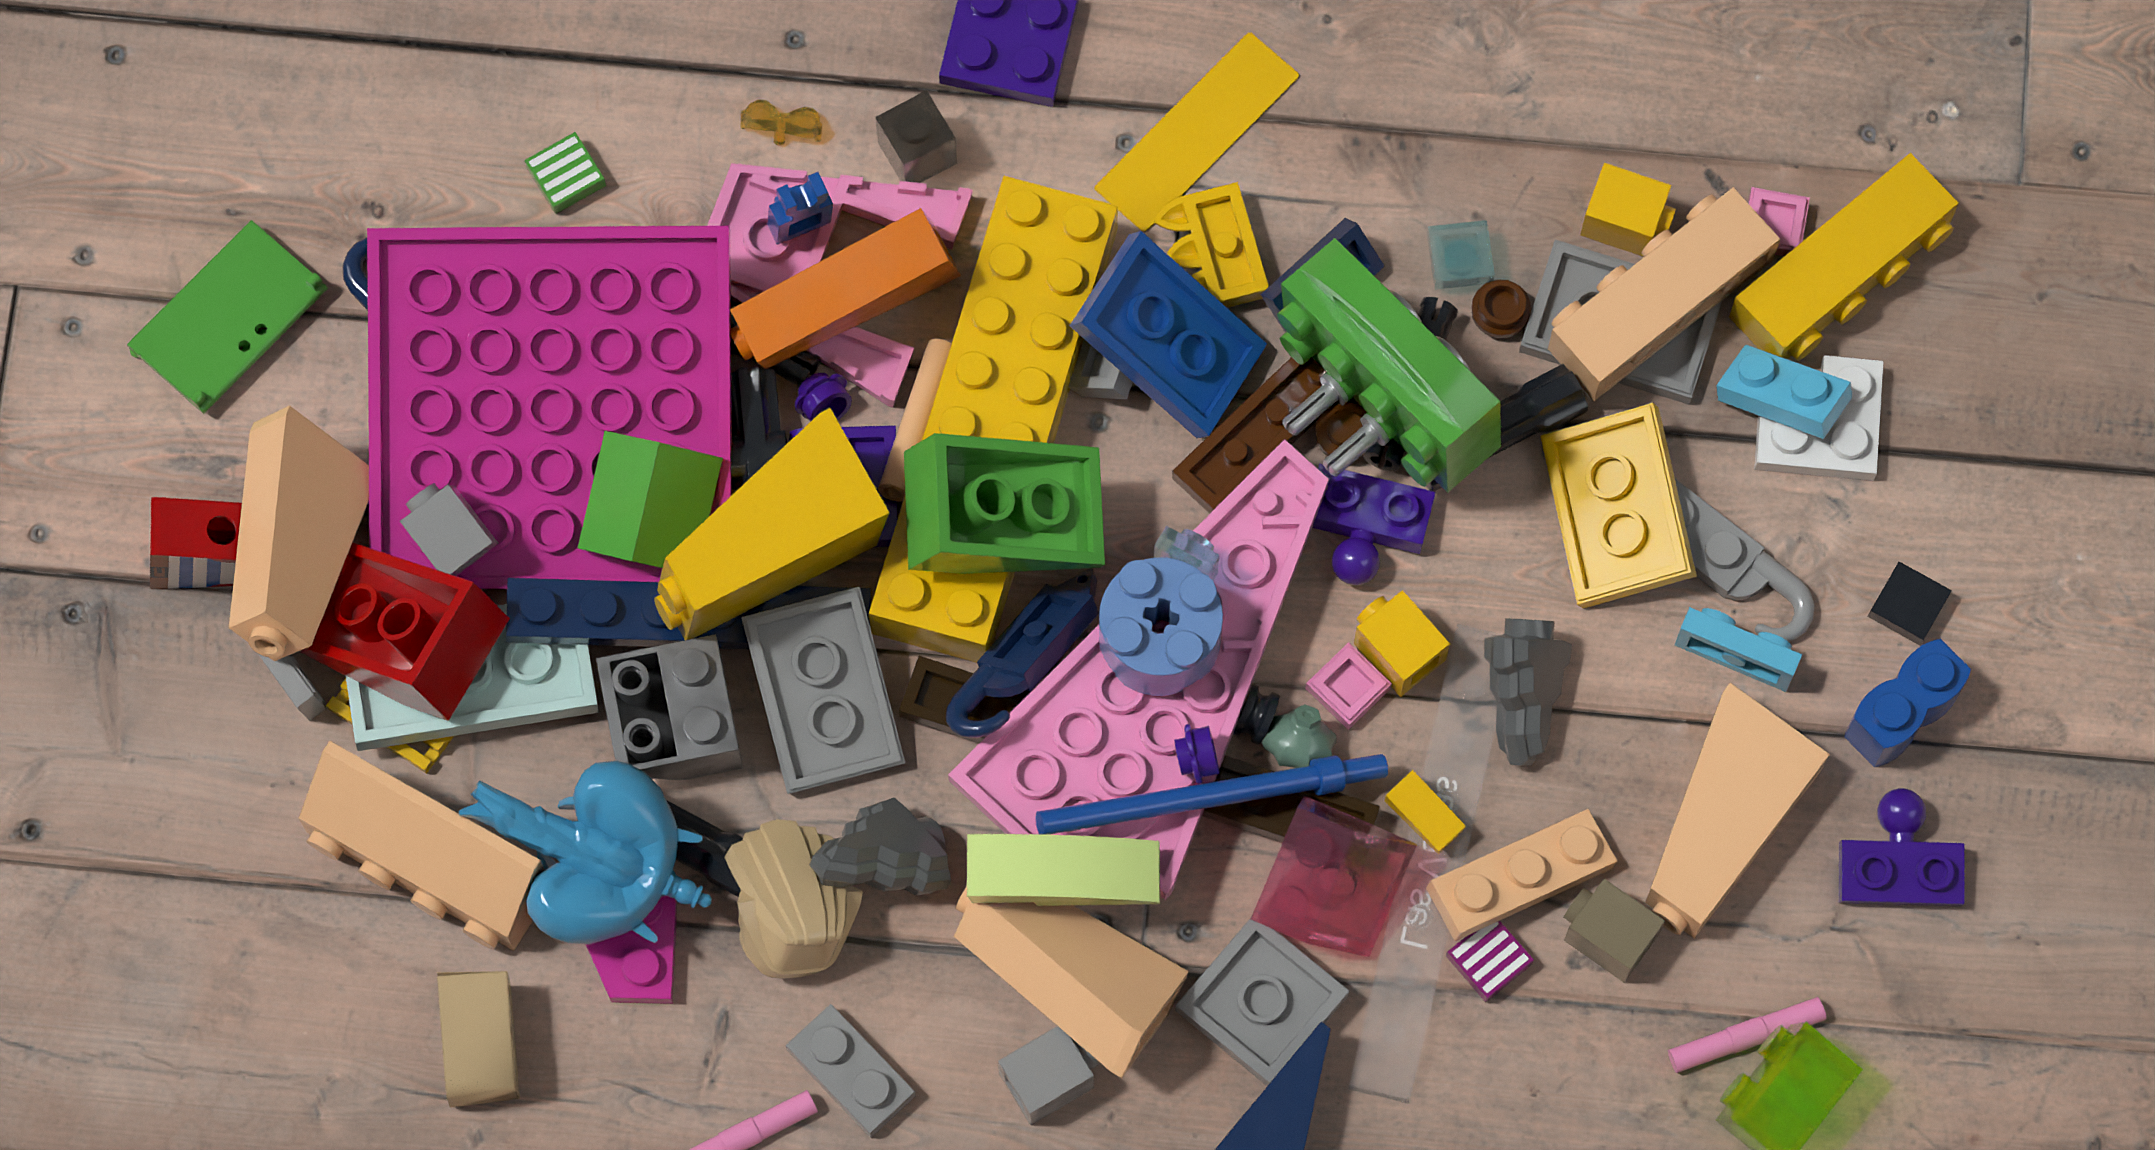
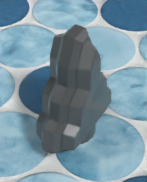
(1525, 682)
(886, 851)

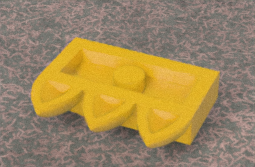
(1217, 243)

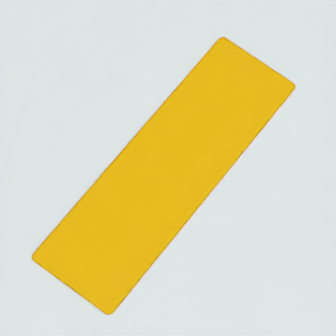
(1197, 131)

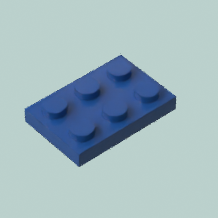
(1168, 334)

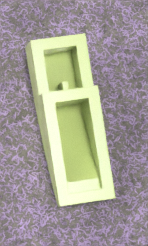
(1062, 869)

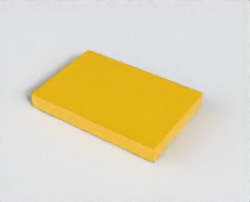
(1618, 506)

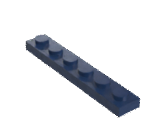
(618, 613)

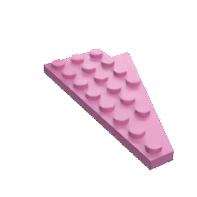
(1098, 740)

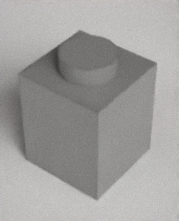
(447, 529)
(1047, 1074)

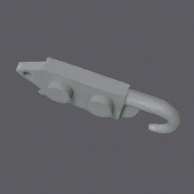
(1738, 565)

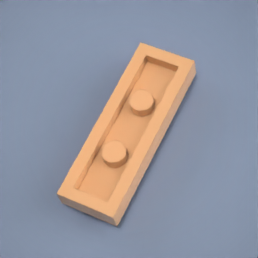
(1521, 874)

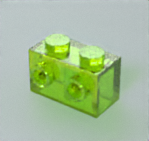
(1788, 1090)

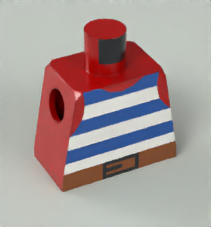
(188, 541)

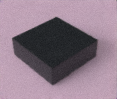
(1909, 603)

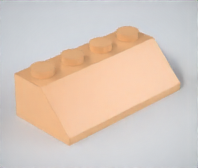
(419, 846)

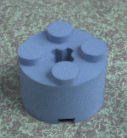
(1167, 592)

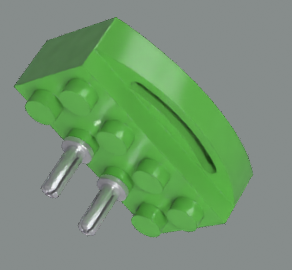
(1391, 366)

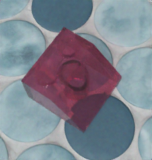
(1333, 880)

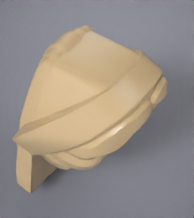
(785, 914)

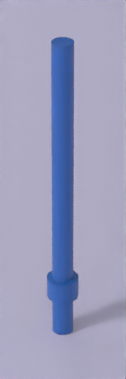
(1322, 776)

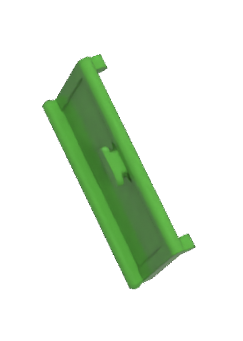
(201, 330)

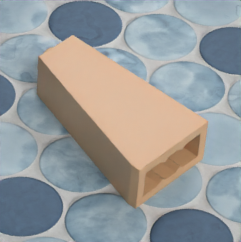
(294, 531)
(1736, 799)
(1077, 973)

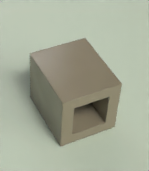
(1611, 928)

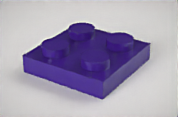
(1009, 47)

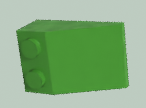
(1002, 505)

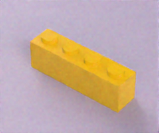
(1845, 260)

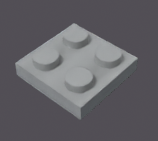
(1261, 1000)

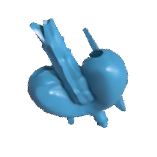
(609, 860)

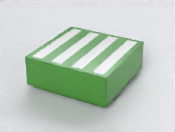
(565, 173)

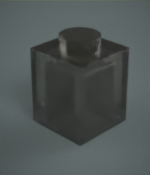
(916, 139)

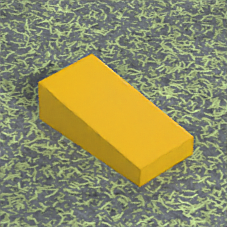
(1424, 812)

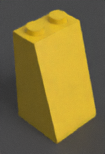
(775, 532)

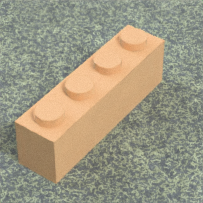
(1662, 292)

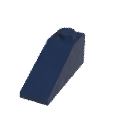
(1285, 1107)

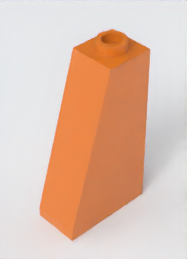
(844, 290)

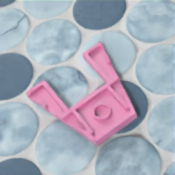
(759, 263)

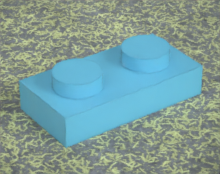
(1784, 391)
(1759, 656)

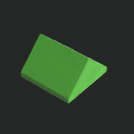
(647, 498)

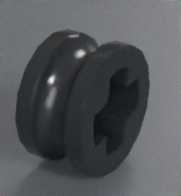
(1257, 714)

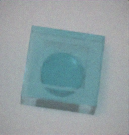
(1460, 254)
(1189, 548)

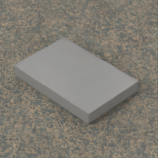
(1574, 276)
(823, 690)

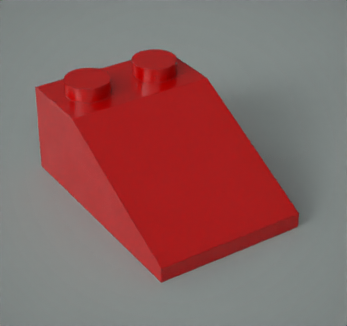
(406, 630)

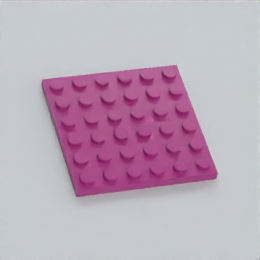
(513, 358)

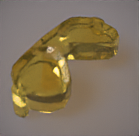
(799, 122)

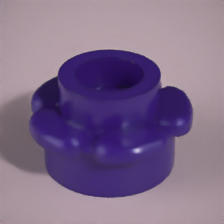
(821, 393)
(1197, 753)

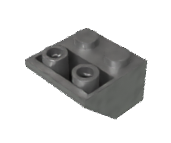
(671, 710)

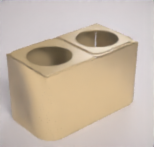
(478, 1037)

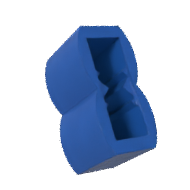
(1915, 698)

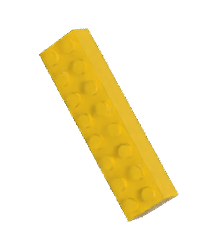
(1001, 382)

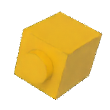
(1627, 210)
(1400, 641)

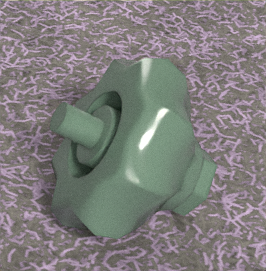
(1299, 737)

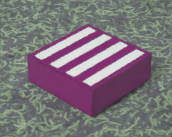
(1489, 959)

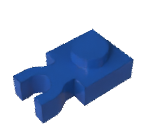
(799, 209)

